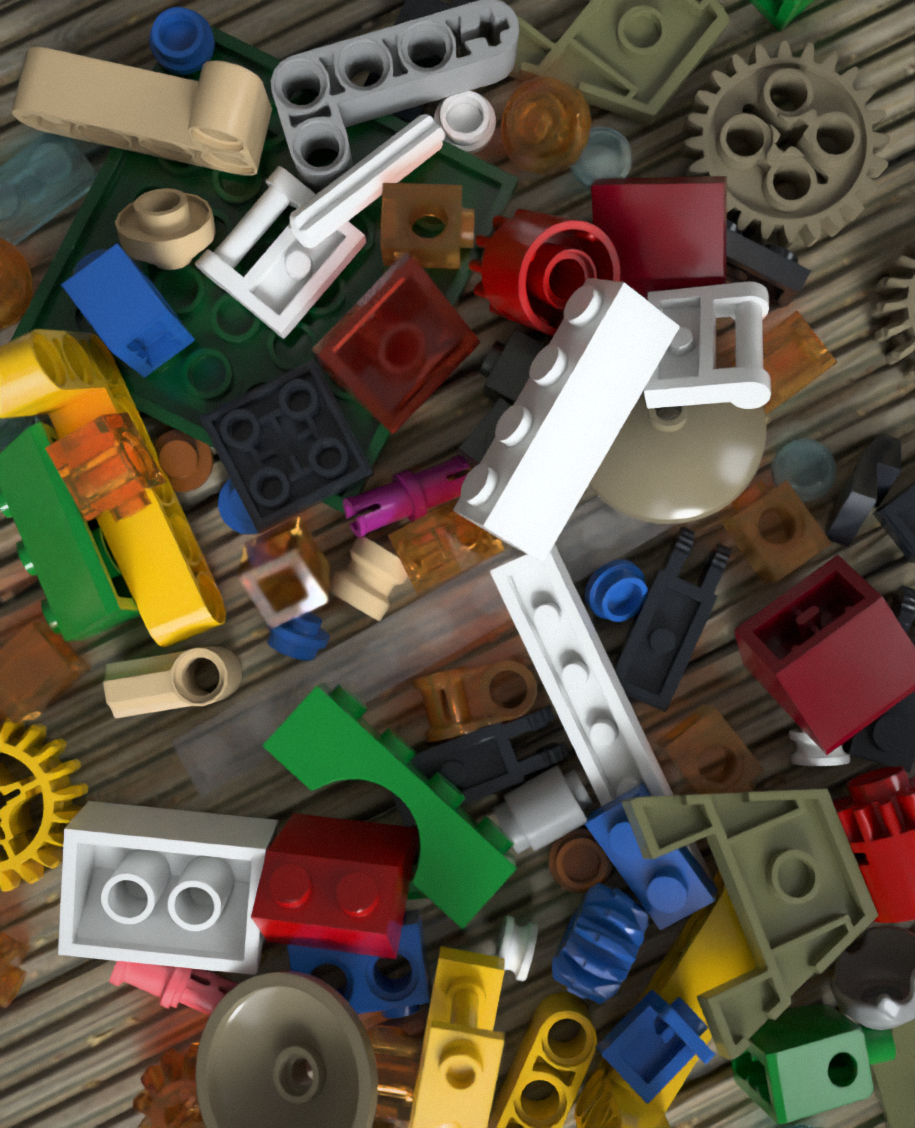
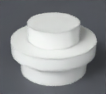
(466, 120)

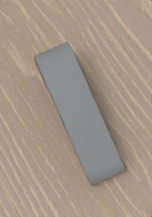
(401, 81)

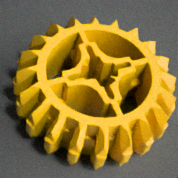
(23, 854)

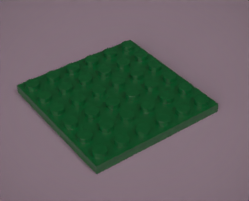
(231, 344)

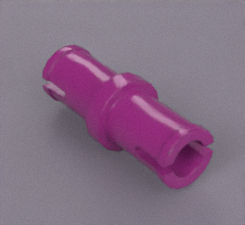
(406, 496)

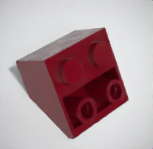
(830, 654)

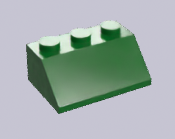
(58, 544)

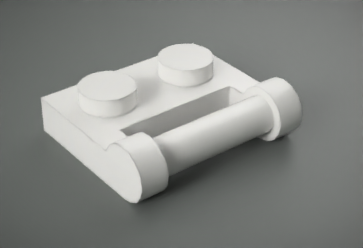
(287, 275)
(688, 366)

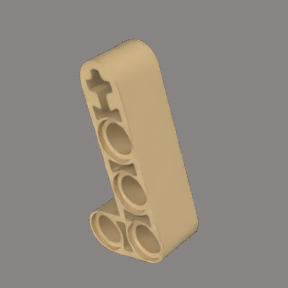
(199, 123)

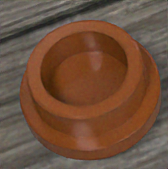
(184, 460)
(578, 861)

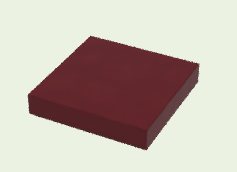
(664, 229)

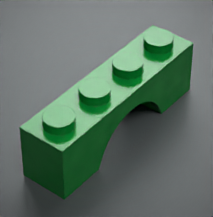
(458, 858)

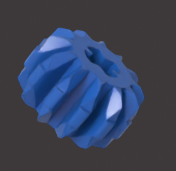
(599, 943)

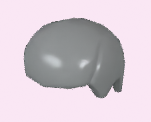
(878, 980)

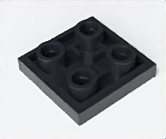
(286, 446)

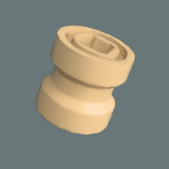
(368, 578)

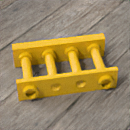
(459, 1043)

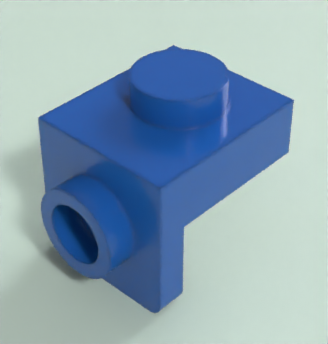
(655, 1043)

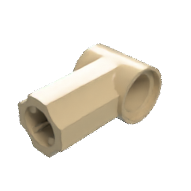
(168, 681)

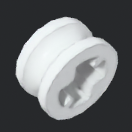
(811, 755)
(516, 946)

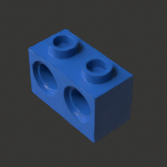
(127, 310)
(366, 986)

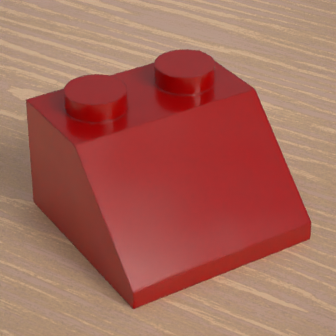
(336, 885)

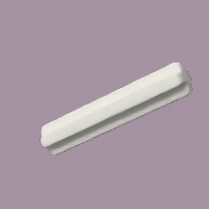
(364, 181)

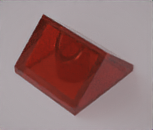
(396, 344)

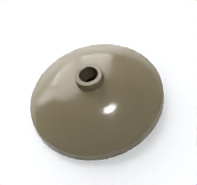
(684, 464)
(258, 1052)

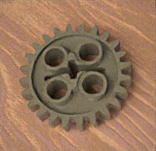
(823, 107)

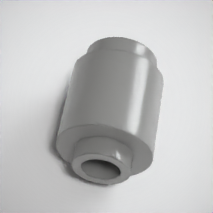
(543, 809)

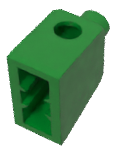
(810, 1062)

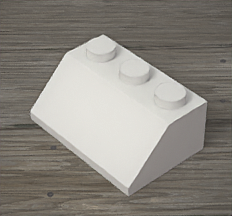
(163, 886)

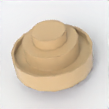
(166, 228)

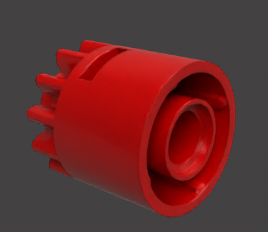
(538, 264)
(882, 837)

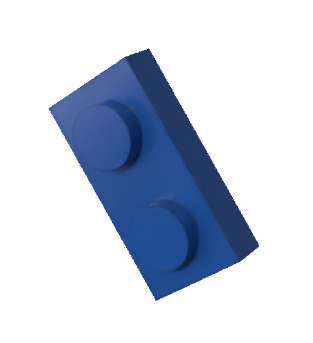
(665, 886)

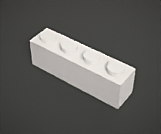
(566, 416)

